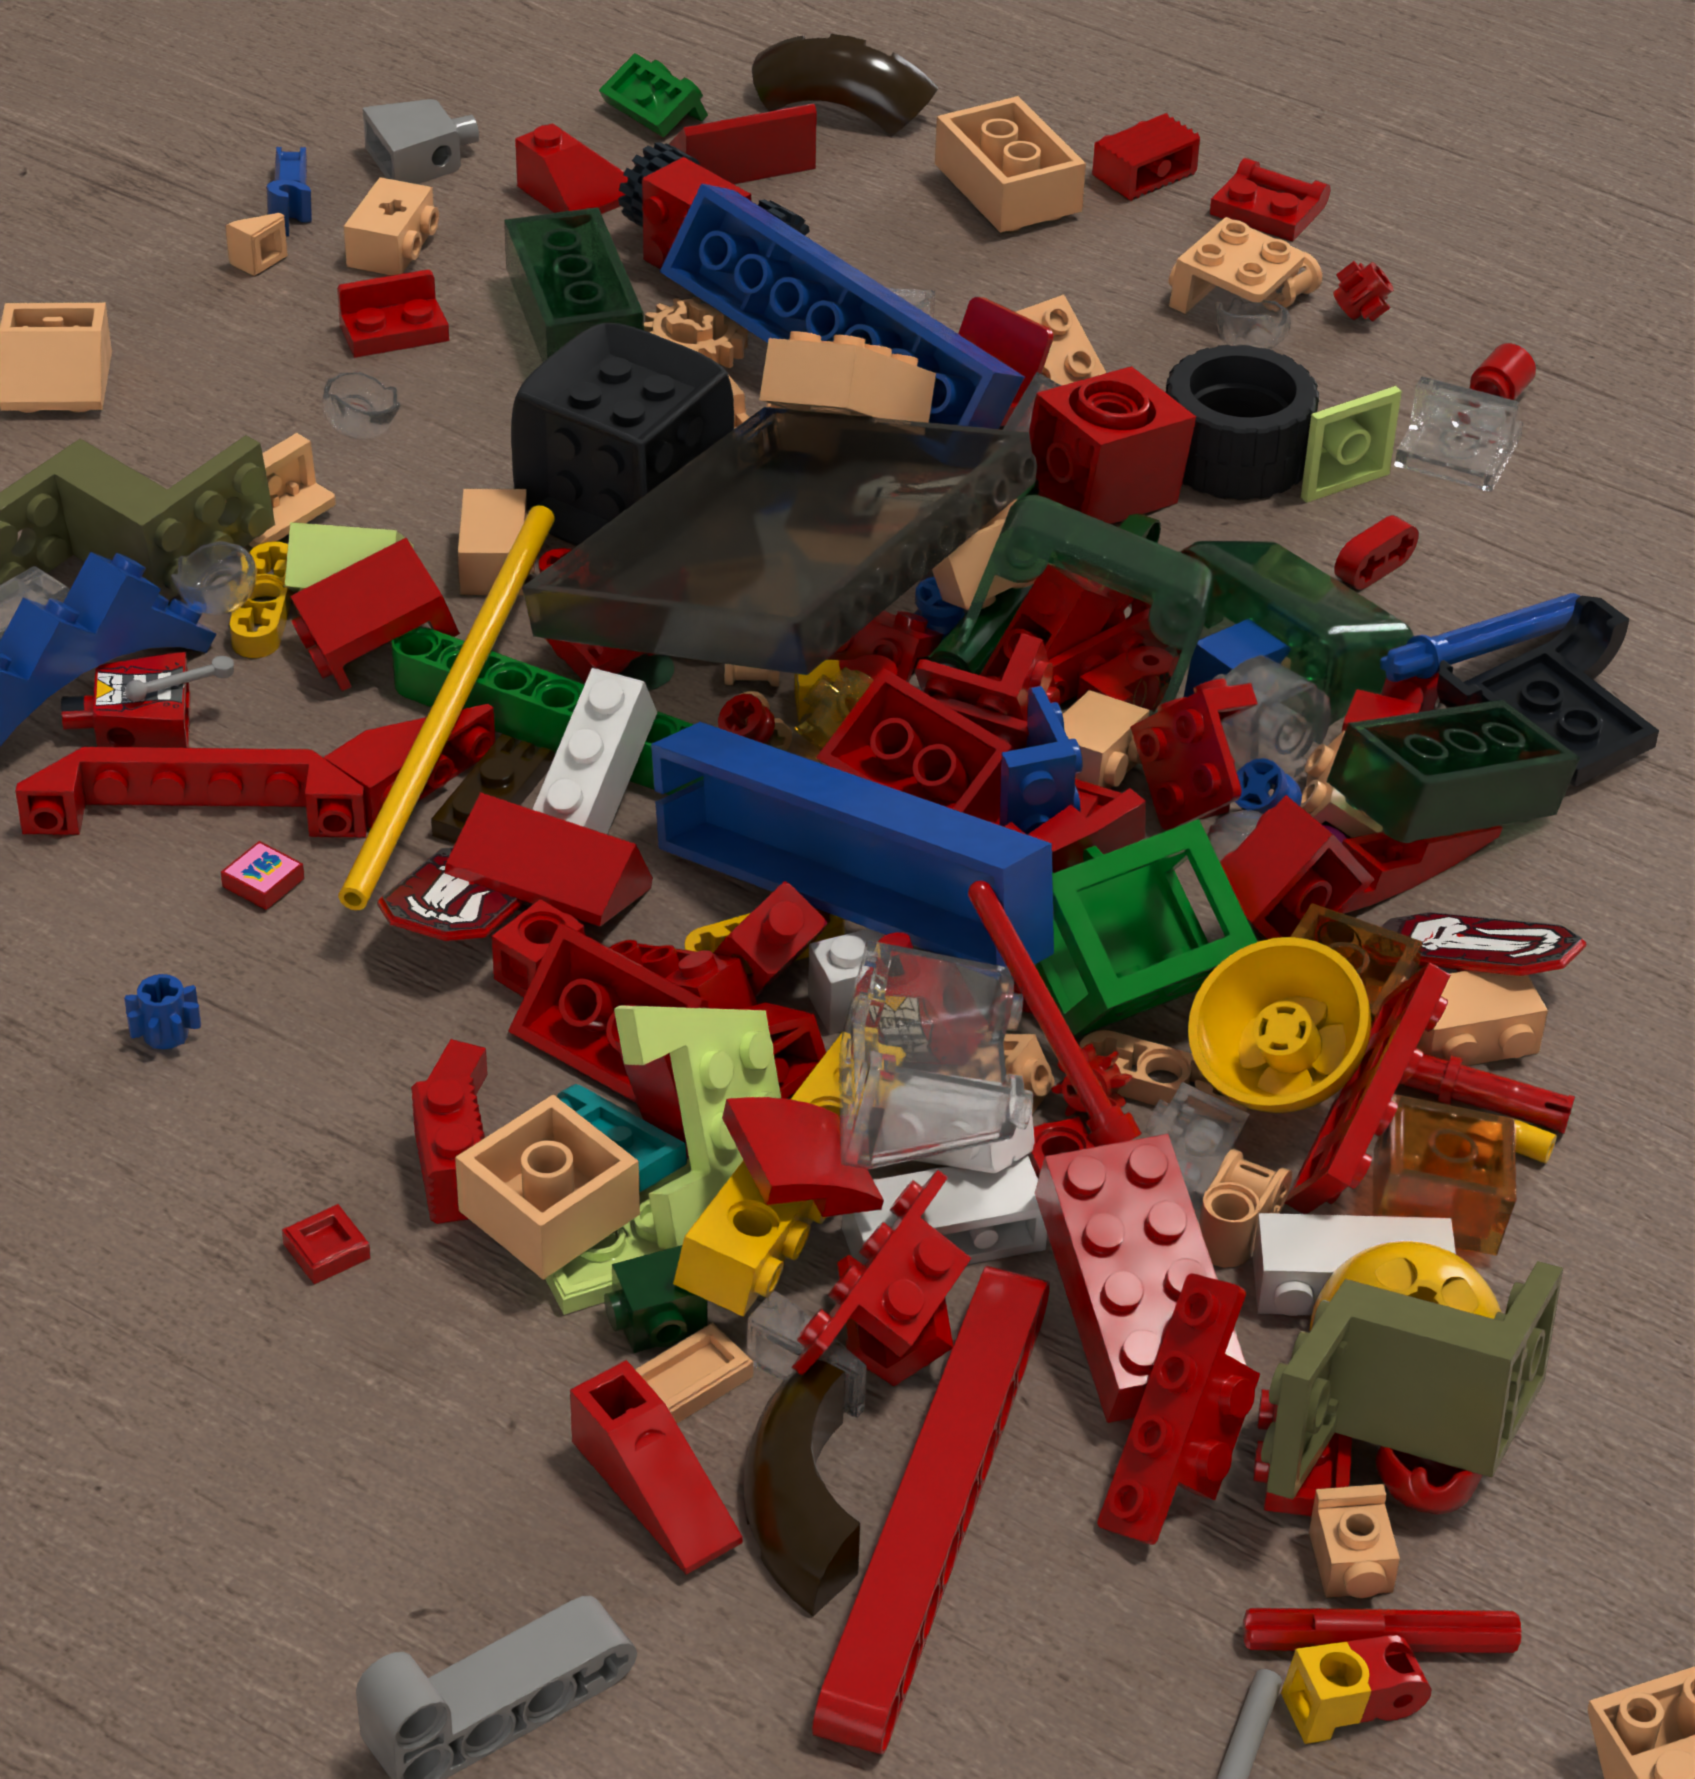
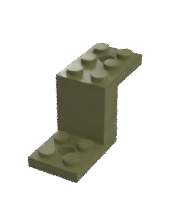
(101, 506)
(1411, 1378)

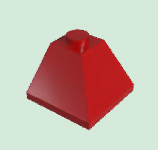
(565, 172)

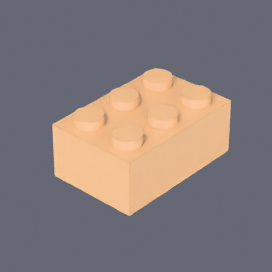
(1010, 164)
(845, 378)

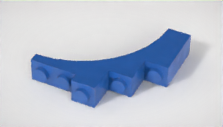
(102, 618)

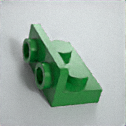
(652, 95)

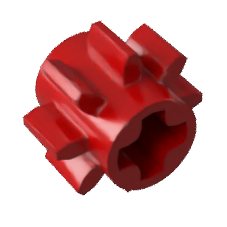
(1363, 291)
(1106, 1073)

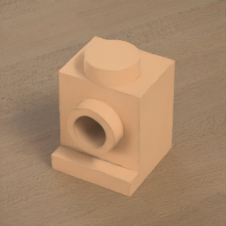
(1354, 1541)

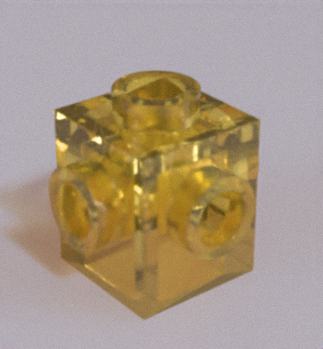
(830, 704)

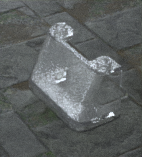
(927, 1058)

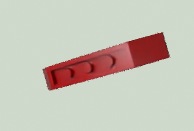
(57, 795)

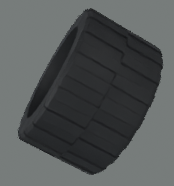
(1248, 422)

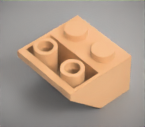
(54, 356)
(1647, 1729)

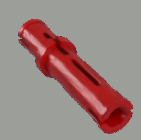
(1491, 1092)

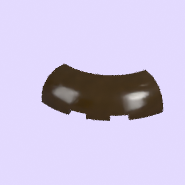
(842, 73)
(798, 1524)

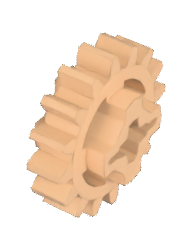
(700, 329)

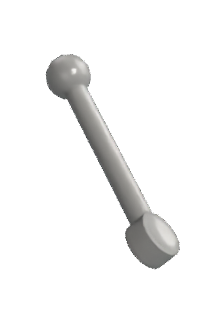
(221, 667)

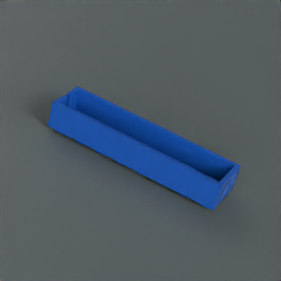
(849, 844)

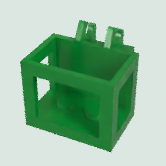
(1130, 931)

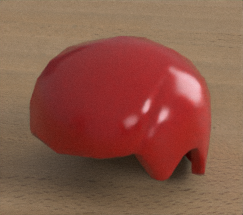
(1425, 1483)

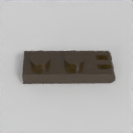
(500, 773)

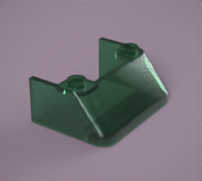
(1049, 532)

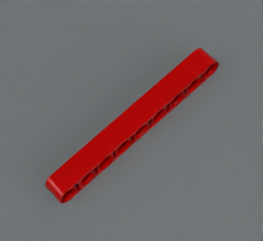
(931, 1513)

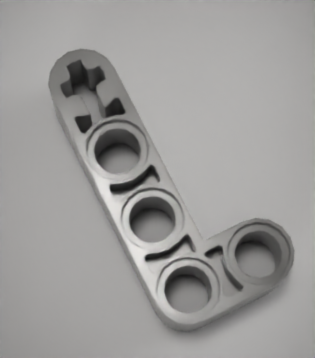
(491, 1697)

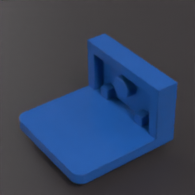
(1041, 777)

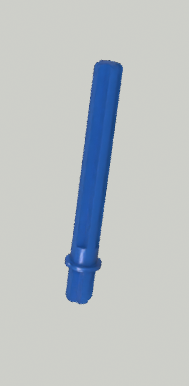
(1423, 653)

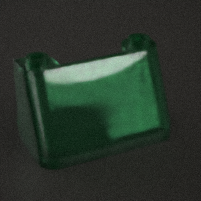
(1328, 626)

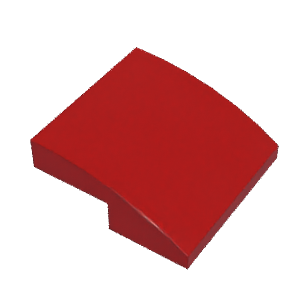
(797, 1155)

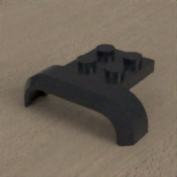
(1559, 691)

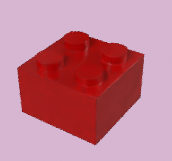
(1288, 867)

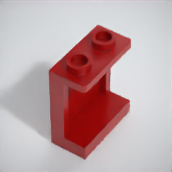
(368, 608)

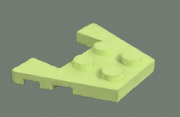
(712, 1059)

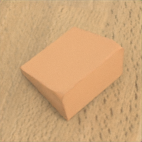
(256, 242)

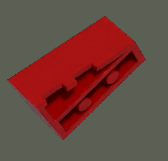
(795, 1050)

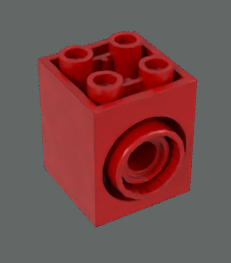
(1110, 445)

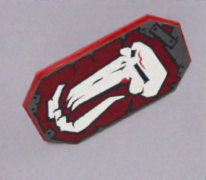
(445, 905)
(1489, 943)

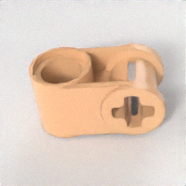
(1233, 1207)

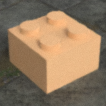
(548, 1186)

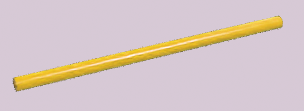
(445, 711)

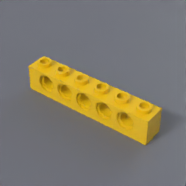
(739, 1240)

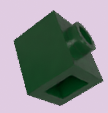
(650, 1305)

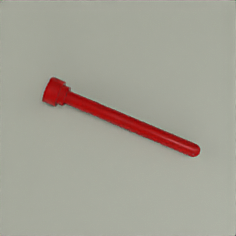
(1107, 1122)

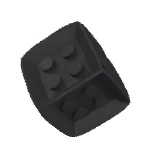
(613, 423)

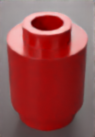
(1504, 372)

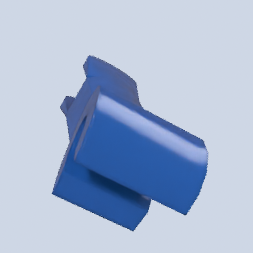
(289, 191)

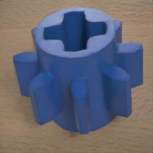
(162, 1011)

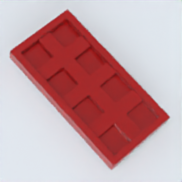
(1365, 1102)

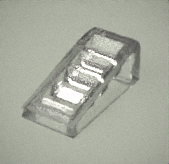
(774, 1348)

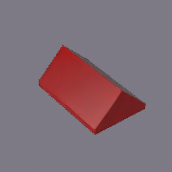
(754, 144)
(919, 748)
(548, 860)
(574, 1001)

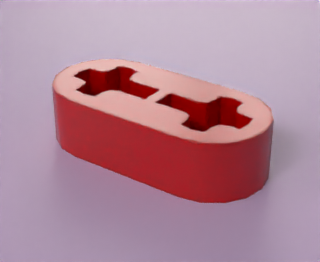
(1376, 552)

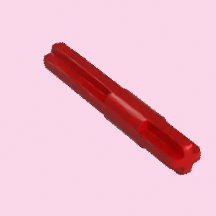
(1423, 1629)

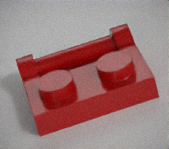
(1270, 200)

